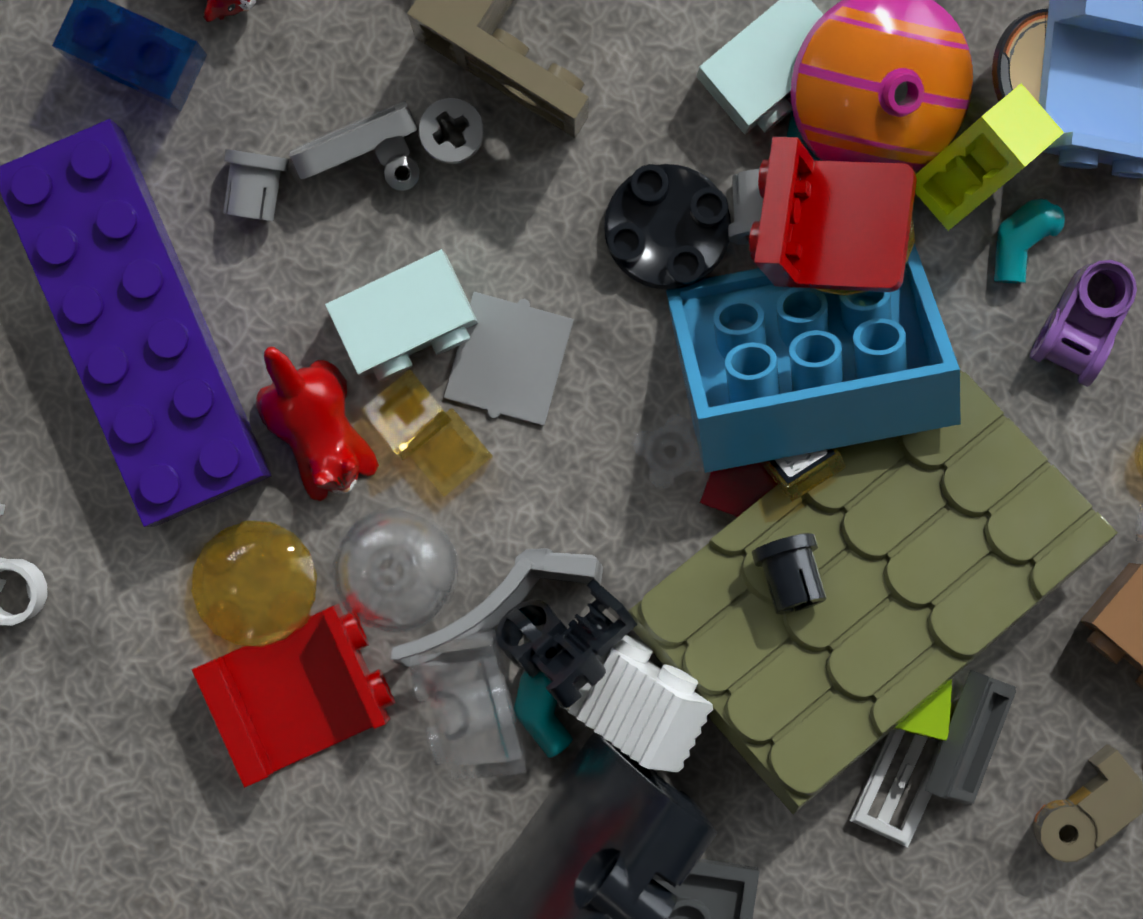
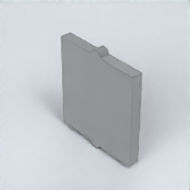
(510, 359)

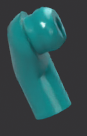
(1019, 233)
(535, 711)

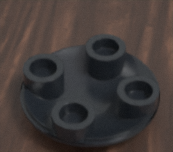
(667, 226)

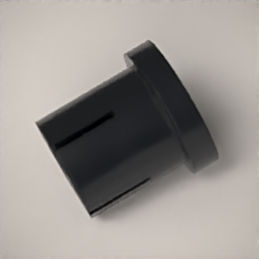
(791, 572)

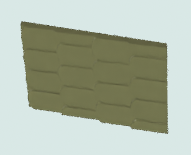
(923, 566)

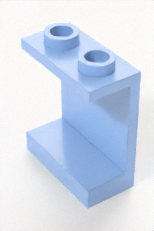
(1095, 83)

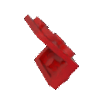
(832, 221)

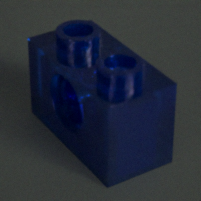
(131, 50)

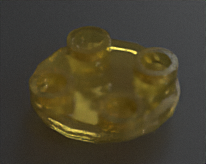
(254, 583)

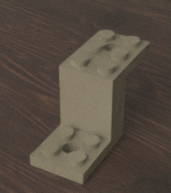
(464, 35)

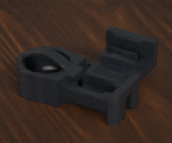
(562, 653)

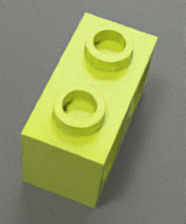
(986, 156)

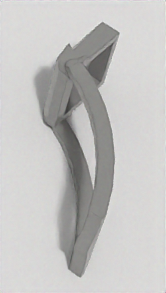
(528, 569)

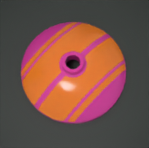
(850, 75)

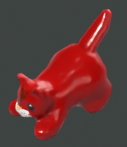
(309, 414)

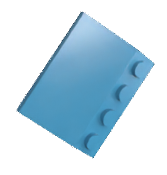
(808, 367)

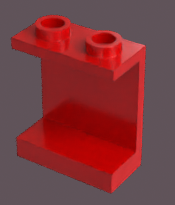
(294, 694)

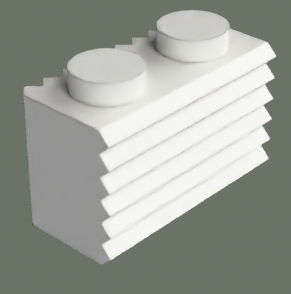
(643, 707)

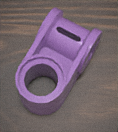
(1085, 324)

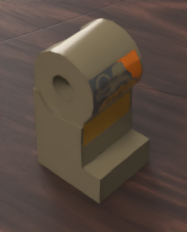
(1094, 812)

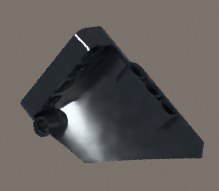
(598, 846)

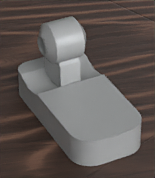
(377, 132)

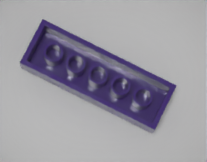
(131, 323)

